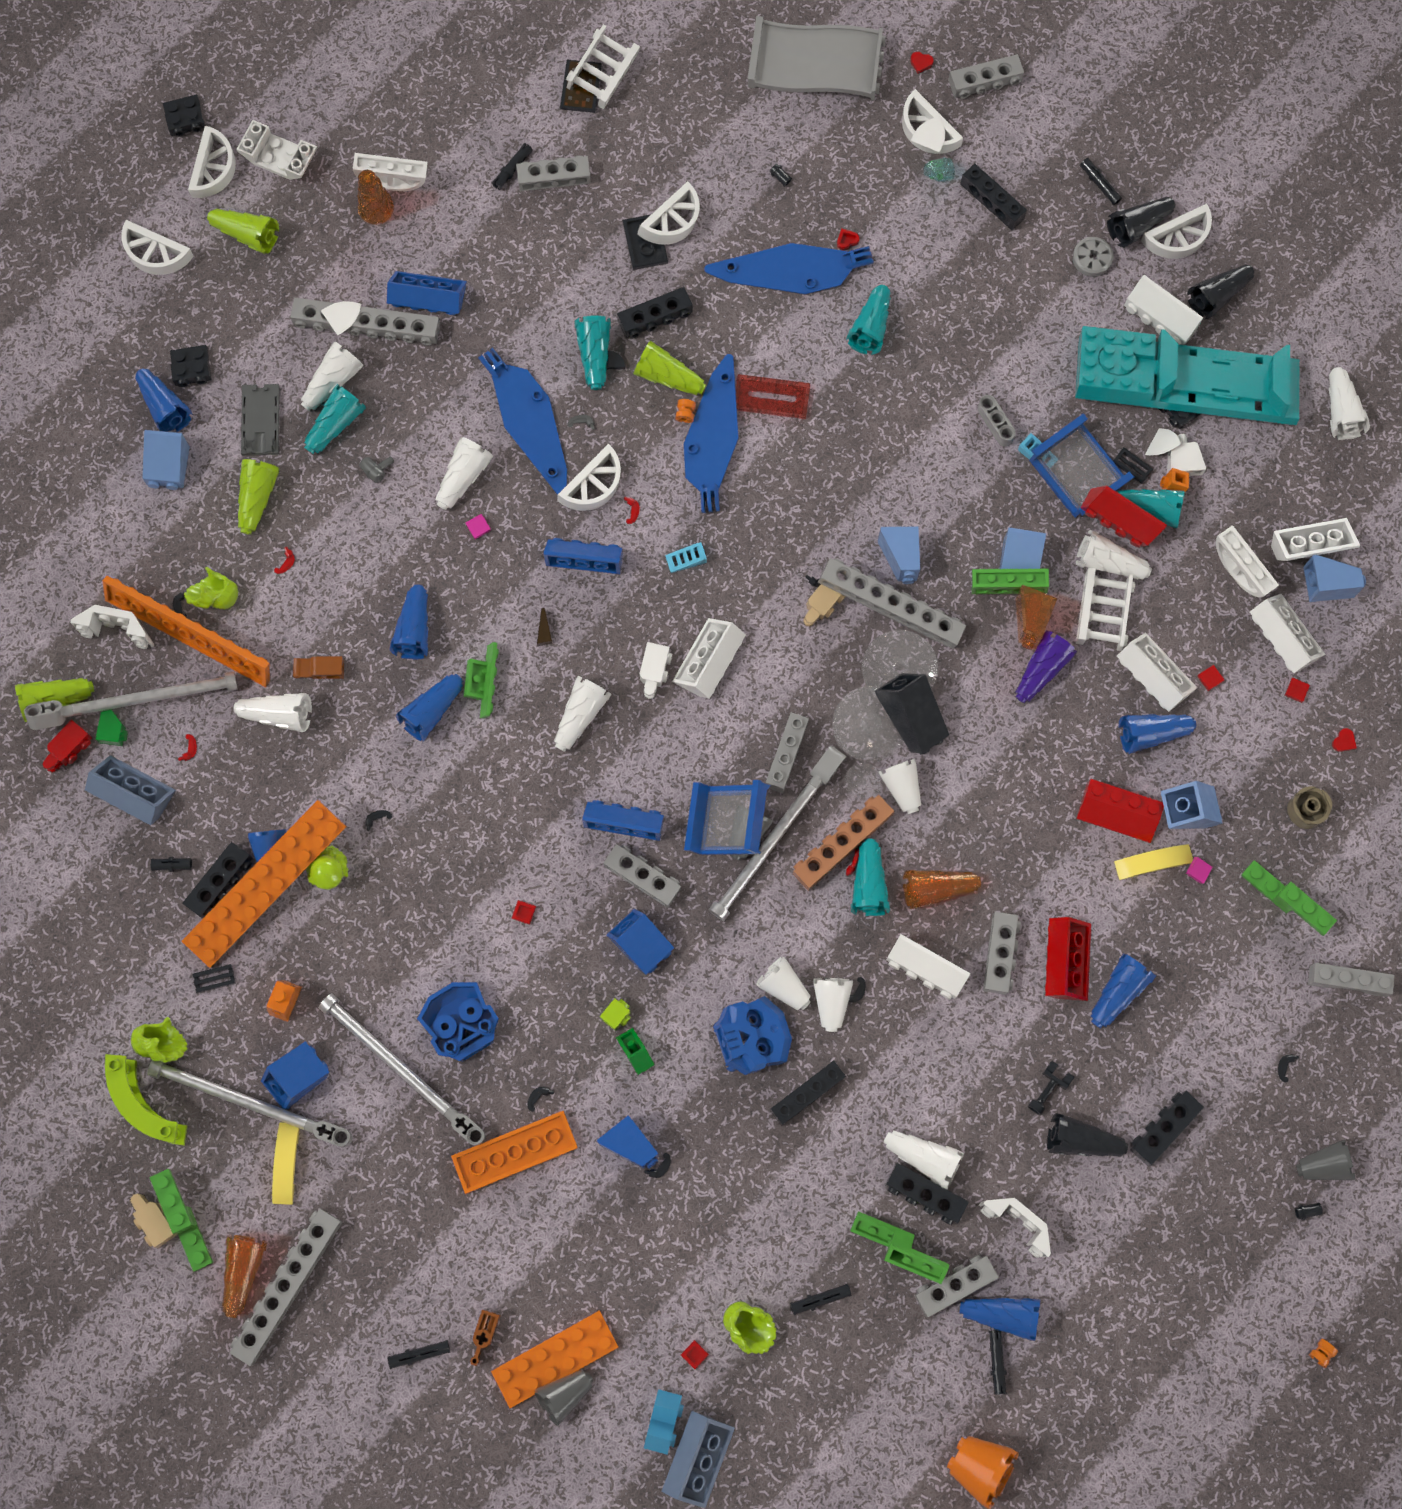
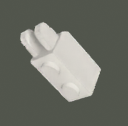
(654, 667)

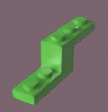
(1289, 898)
(181, 1219)
(899, 1247)

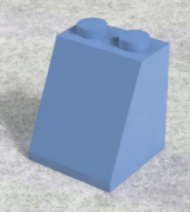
(165, 459)
(1022, 549)
(901, 551)
(1332, 579)
(1191, 806)

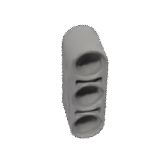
(996, 412)

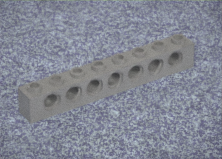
(430, 324)
(881, 604)
(239, 1345)

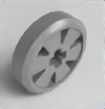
(1088, 265)

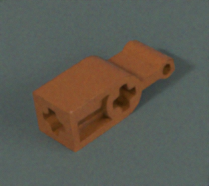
(319, 667)
(481, 1328)

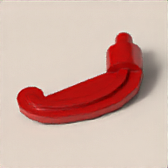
(634, 509)
(288, 562)
(192, 748)
(851, 868)

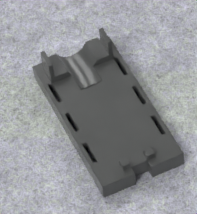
(260, 426)

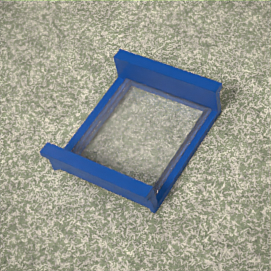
(1076, 463)
(726, 819)

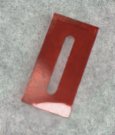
(794, 409)

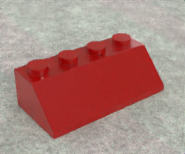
(1122, 516)
(1120, 810)
(1068, 959)

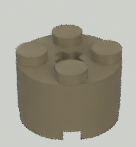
(1302, 815)

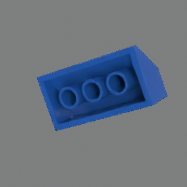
(426, 292)
(583, 556)
(622, 820)

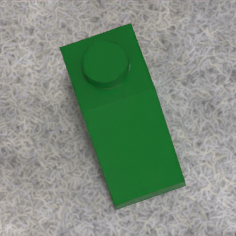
(111, 729)
(635, 1051)

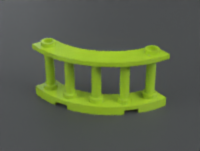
(126, 1095)

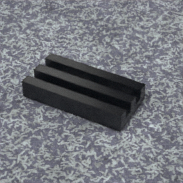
(1126, 469)
(211, 971)

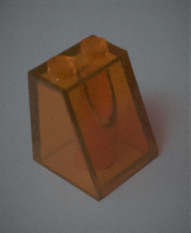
(1033, 614)

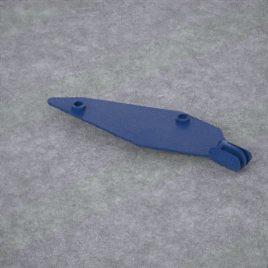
(792, 268)
(528, 418)
(713, 435)

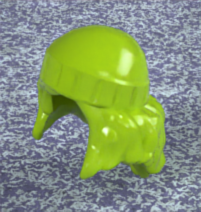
(212, 591)
(328, 869)
(158, 1041)
(750, 1327)

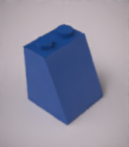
(640, 941)
(294, 1075)
(629, 1143)

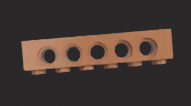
(810, 878)

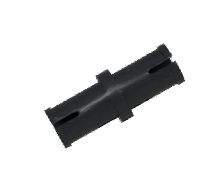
(171, 864)

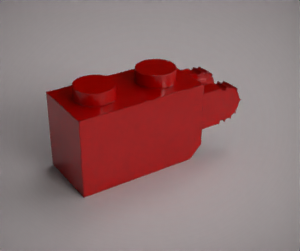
(66, 746)

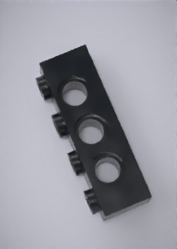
(993, 196)
(661, 304)
(218, 870)
(807, 1093)
(1190, 1109)
(956, 1204)

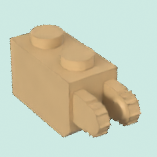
(821, 604)
(152, 1220)

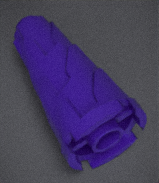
(1044, 665)

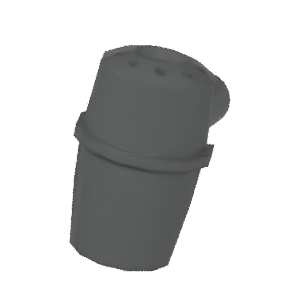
(373, 470)

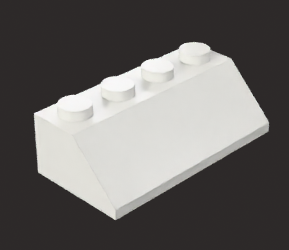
(1162, 310)
(1313, 540)
(1286, 633)
(709, 657)
(1156, 672)
(928, 967)

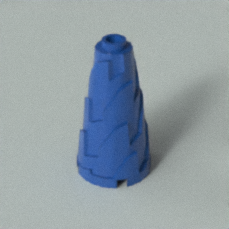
(163, 403)
(411, 628)
(429, 707)
(1150, 730)
(1125, 984)
(1005, 1314)

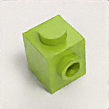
(616, 1014)

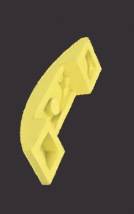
(1153, 861)
(284, 1164)

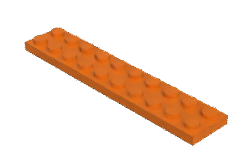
(187, 631)
(264, 883)

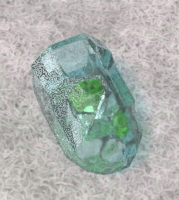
(939, 169)

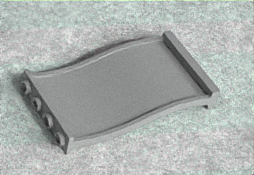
(816, 58)

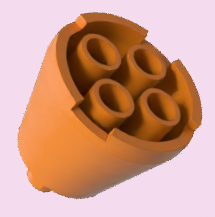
(982, 1468)

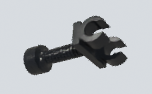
(1037, 1105)

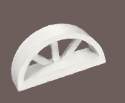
(915, 99)
(202, 163)
(393, 173)
(1176, 226)
(652, 235)
(155, 240)
(586, 474)
(1244, 564)

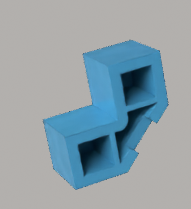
(662, 1422)

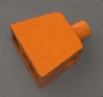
(283, 999)

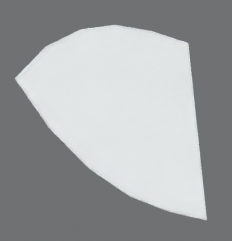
(930, 134)
(341, 315)
(1163, 442)

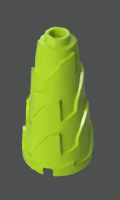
(246, 228)
(662, 368)
(255, 487)
(65, 692)

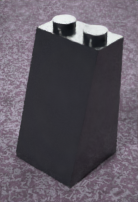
(913, 711)

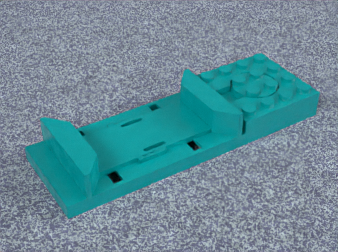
(1160, 374)

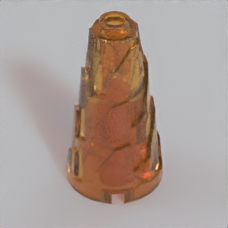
(373, 199)
(935, 886)
(241, 1264)

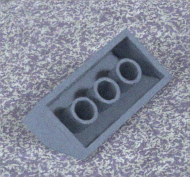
(129, 789)
(698, 1459)

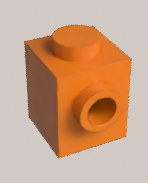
(1175, 480)

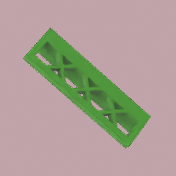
(1008, 580)

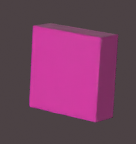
(478, 526)
(1199, 870)

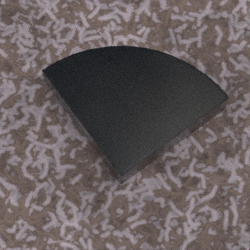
(615, 361)

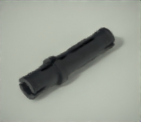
(508, 171)
(1103, 184)
(799, 1306)
(394, 1361)
(997, 1362)

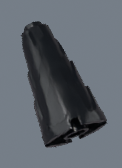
(1132, 223)
(1217, 291)
(1078, 1138)

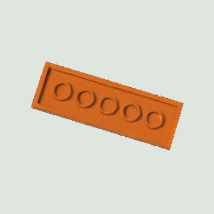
(514, 1152)
(554, 1358)

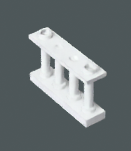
(611, 81)
(1089, 598)

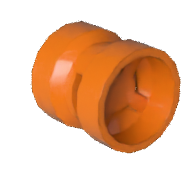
(685, 410)
(1324, 1353)

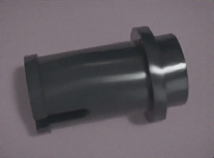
(777, 172)
(1303, 1212)

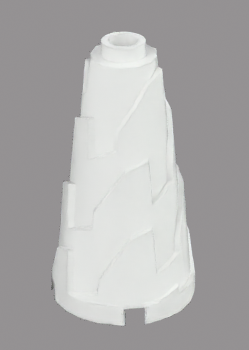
(335, 369)
(1346, 408)
(462, 471)
(1106, 556)
(580, 710)
(280, 711)
(929, 1158)

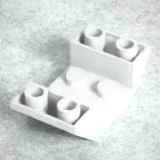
(275, 152)
(92, 619)
(1039, 1241)

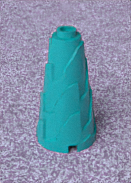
(870, 325)
(593, 343)
(337, 413)
(1162, 504)
(869, 885)

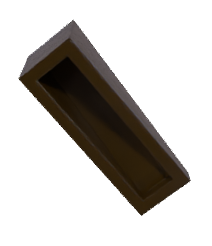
(544, 635)

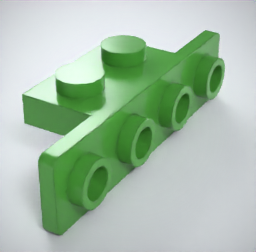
(480, 679)

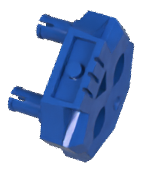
(451, 1008)
(767, 1031)

